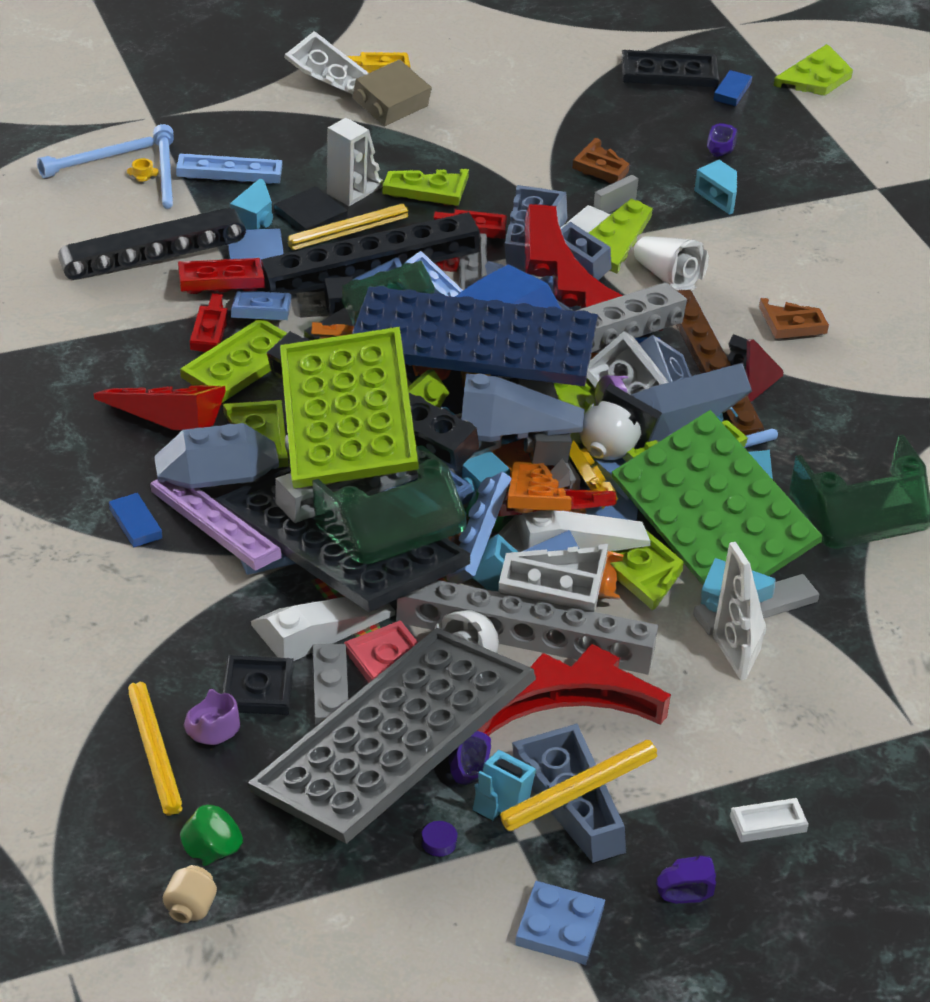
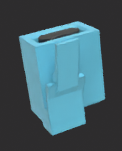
(502, 784)

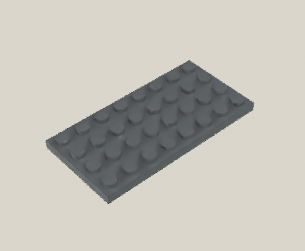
(391, 734)

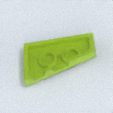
(427, 187)
(263, 417)

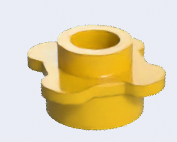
(142, 169)

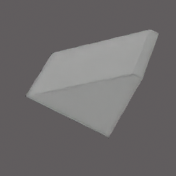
(561, 473)

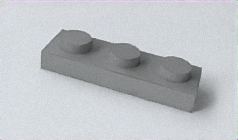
(329, 679)

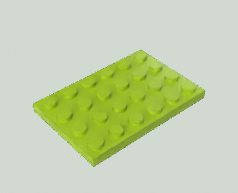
(348, 408)

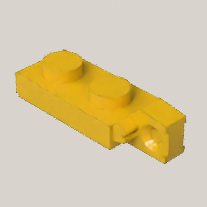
(374, 60)
(592, 476)

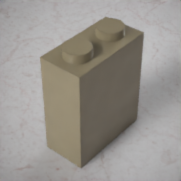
(392, 92)

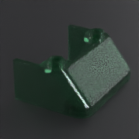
(865, 509)
(393, 519)

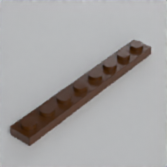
(709, 357)

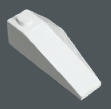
(325, 62)
(628, 359)
(586, 529)
(739, 616)
(296, 628)

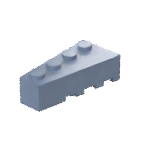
(516, 229)
(589, 819)

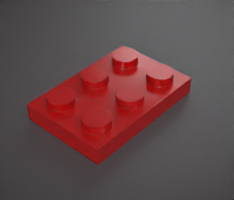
(220, 275)

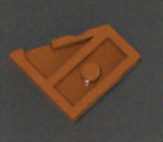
(601, 163)
(793, 320)

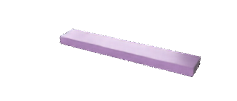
(219, 523)

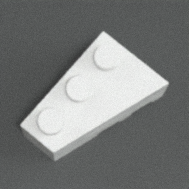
(350, 162)
(556, 577)

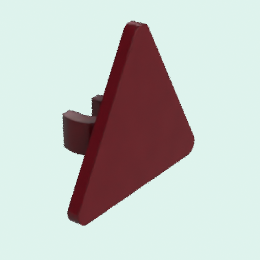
(760, 369)

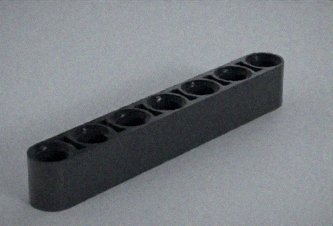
(151, 243)

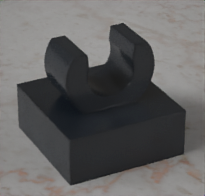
(738, 349)

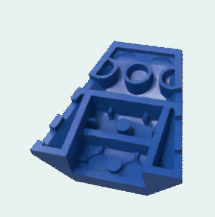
(512, 287)

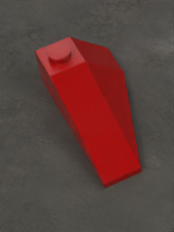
(171, 408)

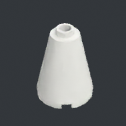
(673, 260)

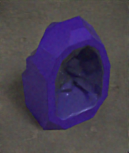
(721, 139)
(470, 758)
(687, 880)

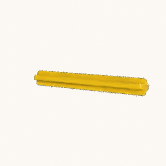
(347, 227)
(155, 749)
(578, 785)

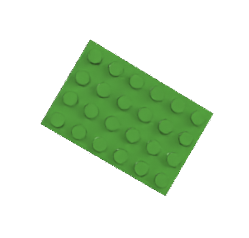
(710, 492)

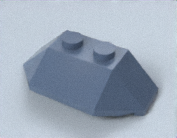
(216, 456)

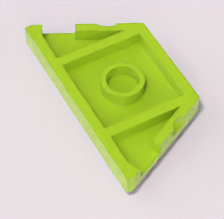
(817, 73)
(648, 571)

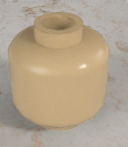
(189, 894)

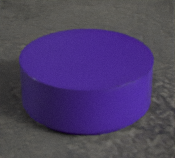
(439, 838)

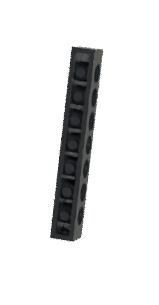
(308, 268)
(434, 427)

